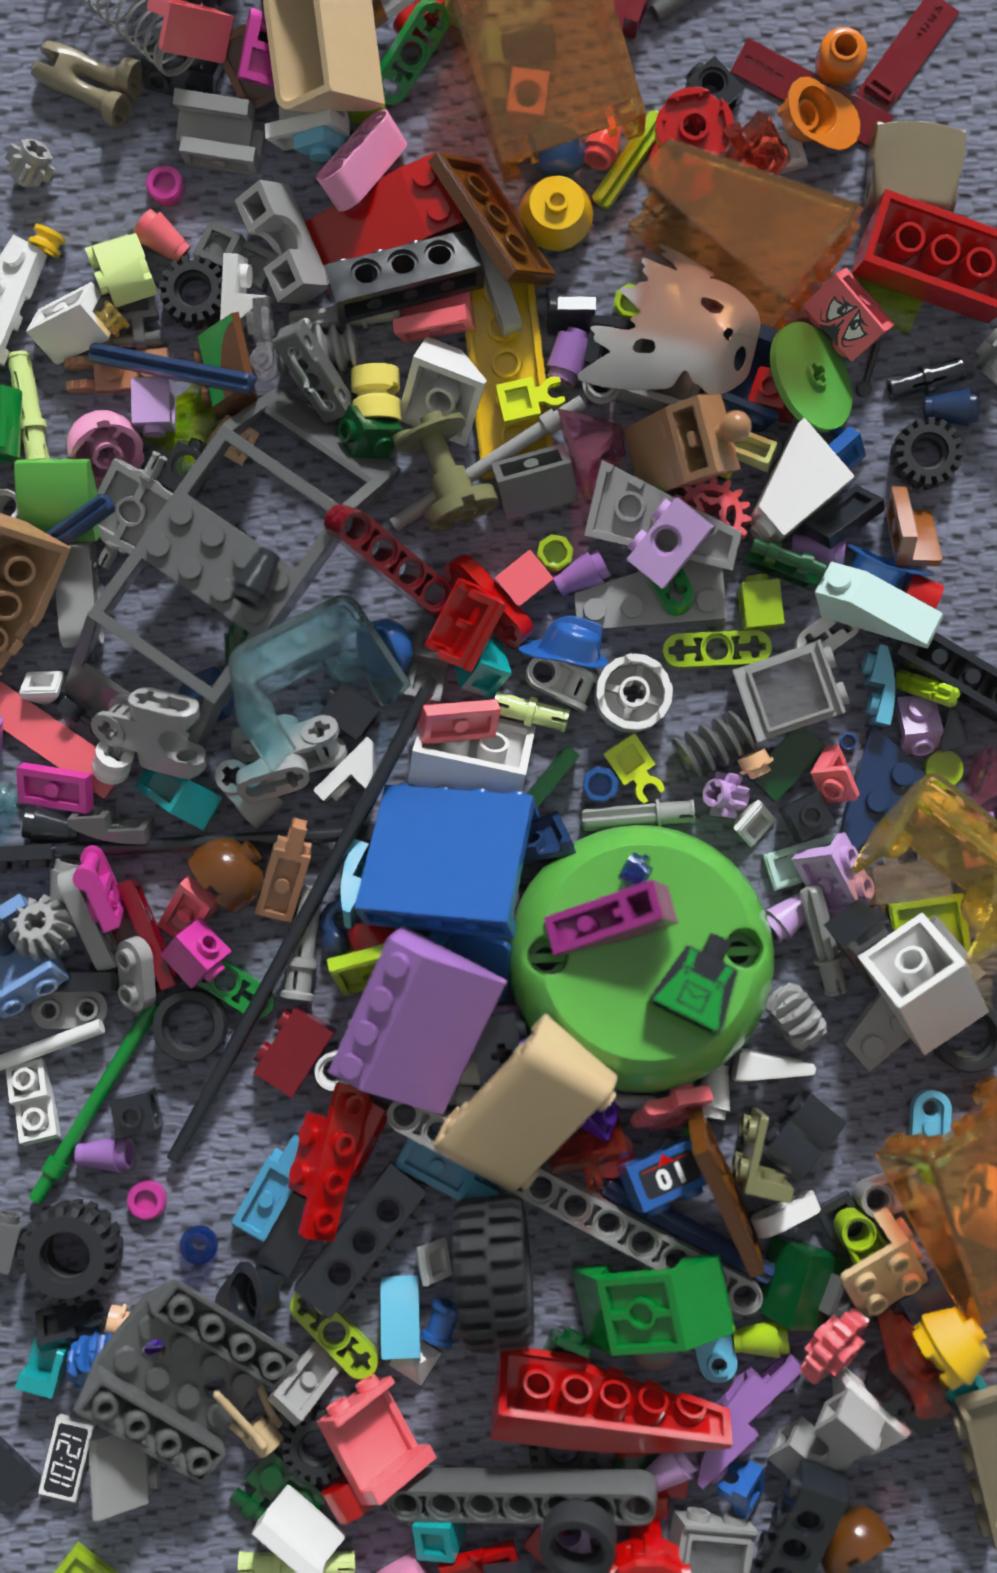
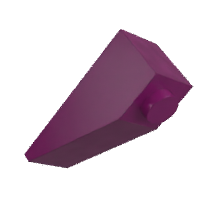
(612, 918)

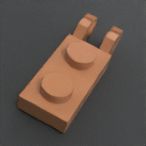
(107, 379)

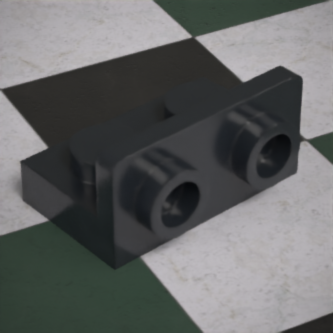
(198, 77)

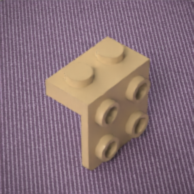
(888, 1272)

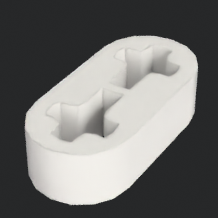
(821, 627)
(785, 1215)

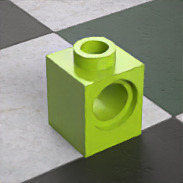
(760, 603)

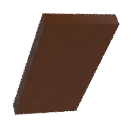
(492, 219)
(725, 1191)

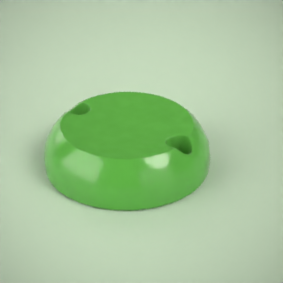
(605, 989)

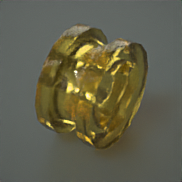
(112, 319)

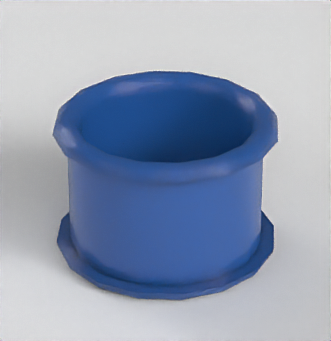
(853, 738)

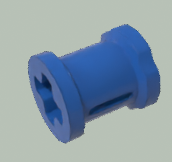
(441, 1324)

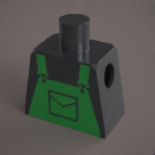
(698, 986)

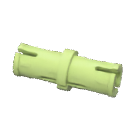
(532, 711)

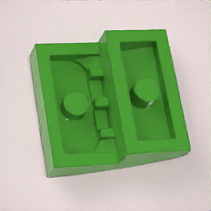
(53, 491)

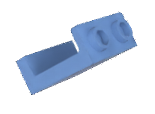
(22, 977)

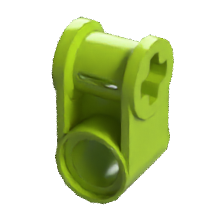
(863, 1244)

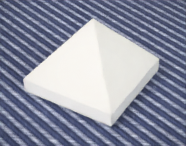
(41, 686)
(753, 822)
(433, 1261)
(418, 1368)

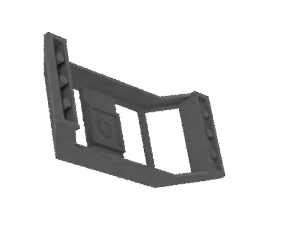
(209, 553)

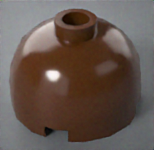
(229, 870)
(856, 1540)

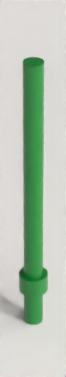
(56, 1164)

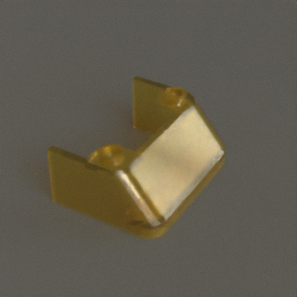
(955, 839)

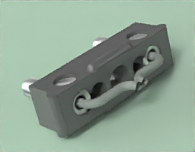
(313, 370)

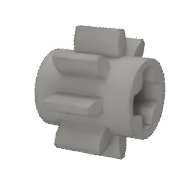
(29, 163)

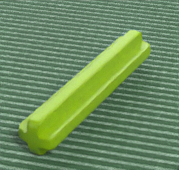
(626, 165)

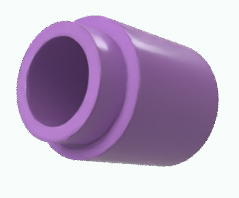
(568, 355)

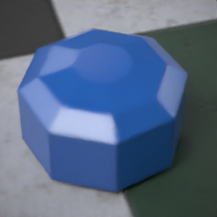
(600, 784)

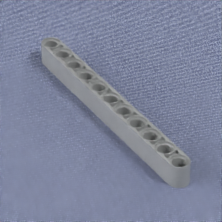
(587, 1215)

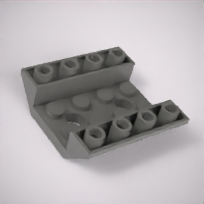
(161, 1396)

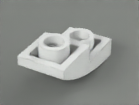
(33, 1101)

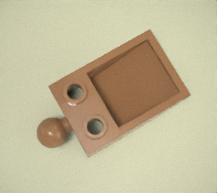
(687, 443)

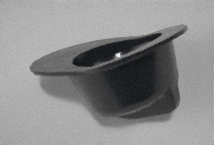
(250, 1293)

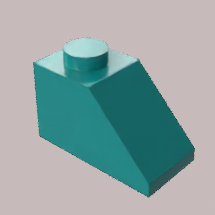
(180, 796)

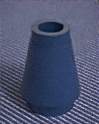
(954, 407)

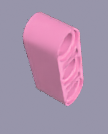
(362, 160)

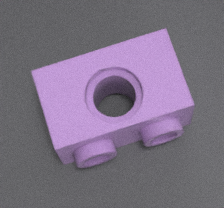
(691, 532)

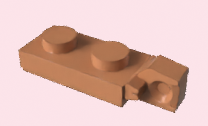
(285, 874)

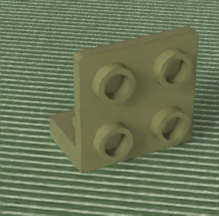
(751, 1176)

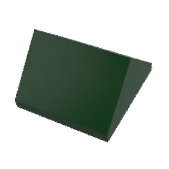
(798, 1283)

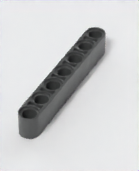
(522, 1494)

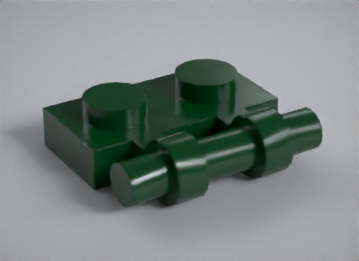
(784, 563)
(269, 1479)

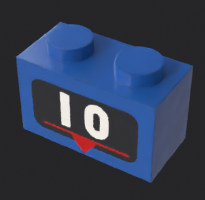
(662, 1177)

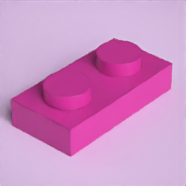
(55, 788)

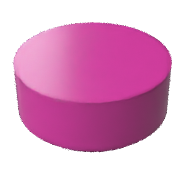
(165, 185)
(147, 1200)

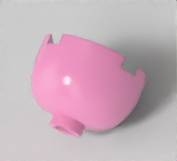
(103, 437)

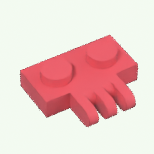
(671, 1111)

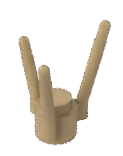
(260, 1433)

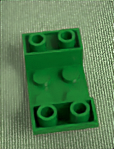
(654, 1308)

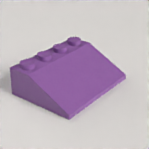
(417, 1023)

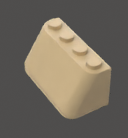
(324, 55)

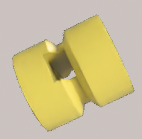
(376, 389)

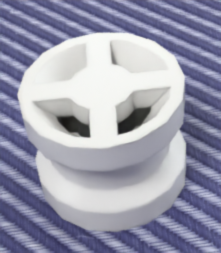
(107, 768)

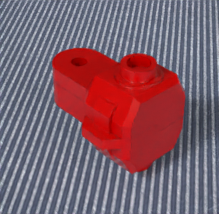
(647, 1552)

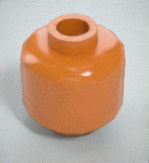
(841, 56)

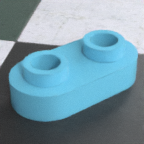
(930, 1124)
(719, 1348)

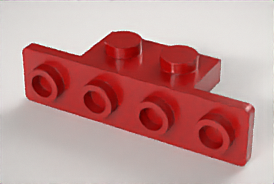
(326, 1160)

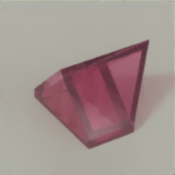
(589, 442)
(982, 776)

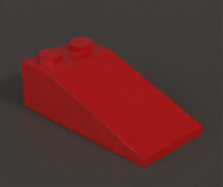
(394, 212)

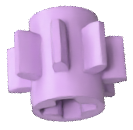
(726, 795)

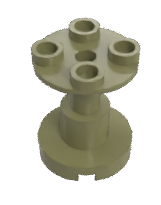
(451, 483)

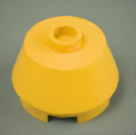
(556, 213)
(952, 1345)

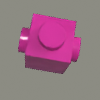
(196, 953)

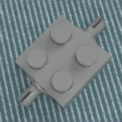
(137, 502)

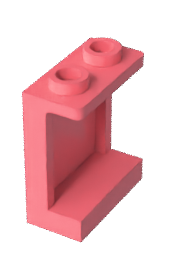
(373, 1441)

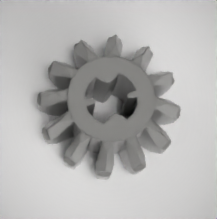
(42, 928)
(796, 1016)

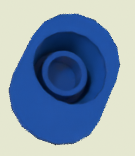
(884, 567)
(569, 641)

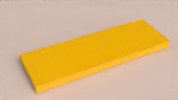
(502, 361)

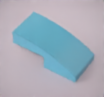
(351, 880)
(400, 1317)

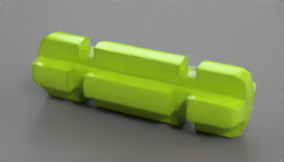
(926, 688)

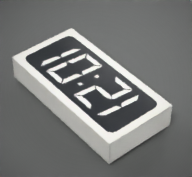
(67, 1458)

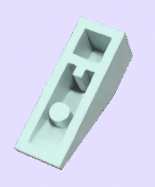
(875, 606)

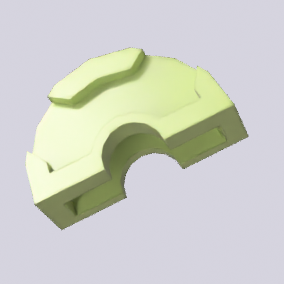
(122, 269)

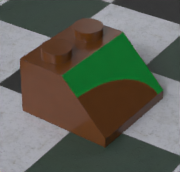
(226, 348)

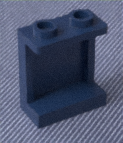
(737, 398)

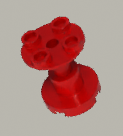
(695, 120)

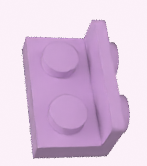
(832, 870)

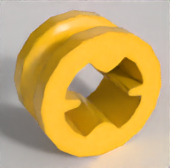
(47, 240)

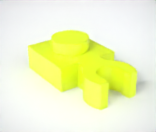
(521, 399)
(631, 762)

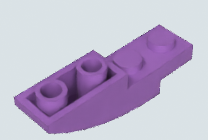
(747, 1398)

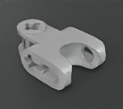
(152, 726)
(295, 770)

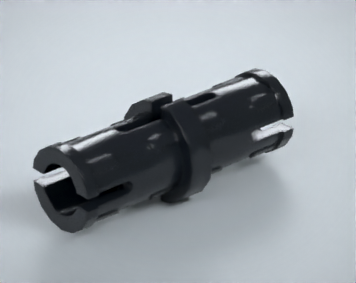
(926, 379)

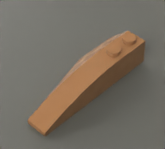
(28, 575)

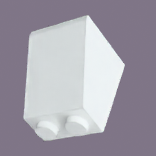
(799, 484)
(924, 983)

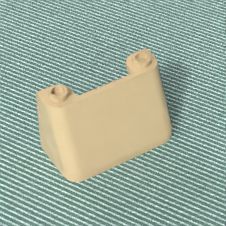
(527, 1108)

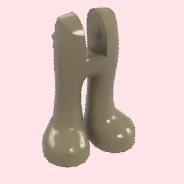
(71, 64)

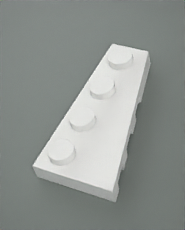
(19, 273)

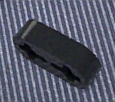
(90, 981)

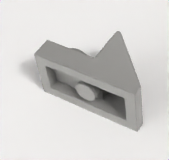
(304, 1383)

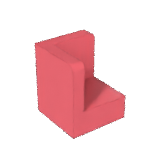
(524, 578)

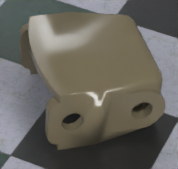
(915, 161)

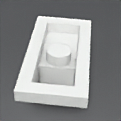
(236, 278)
(357, 764)

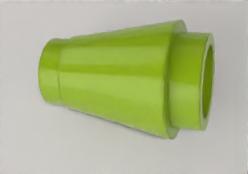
(762, 1339)

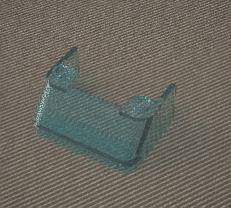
(327, 635)

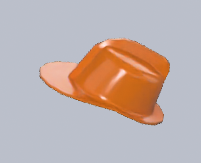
(819, 115)

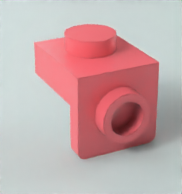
(834, 777)

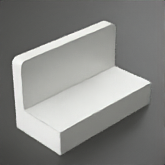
(292, 122)
(69, 325)
(298, 1532)

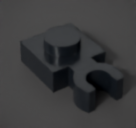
(61, 1324)

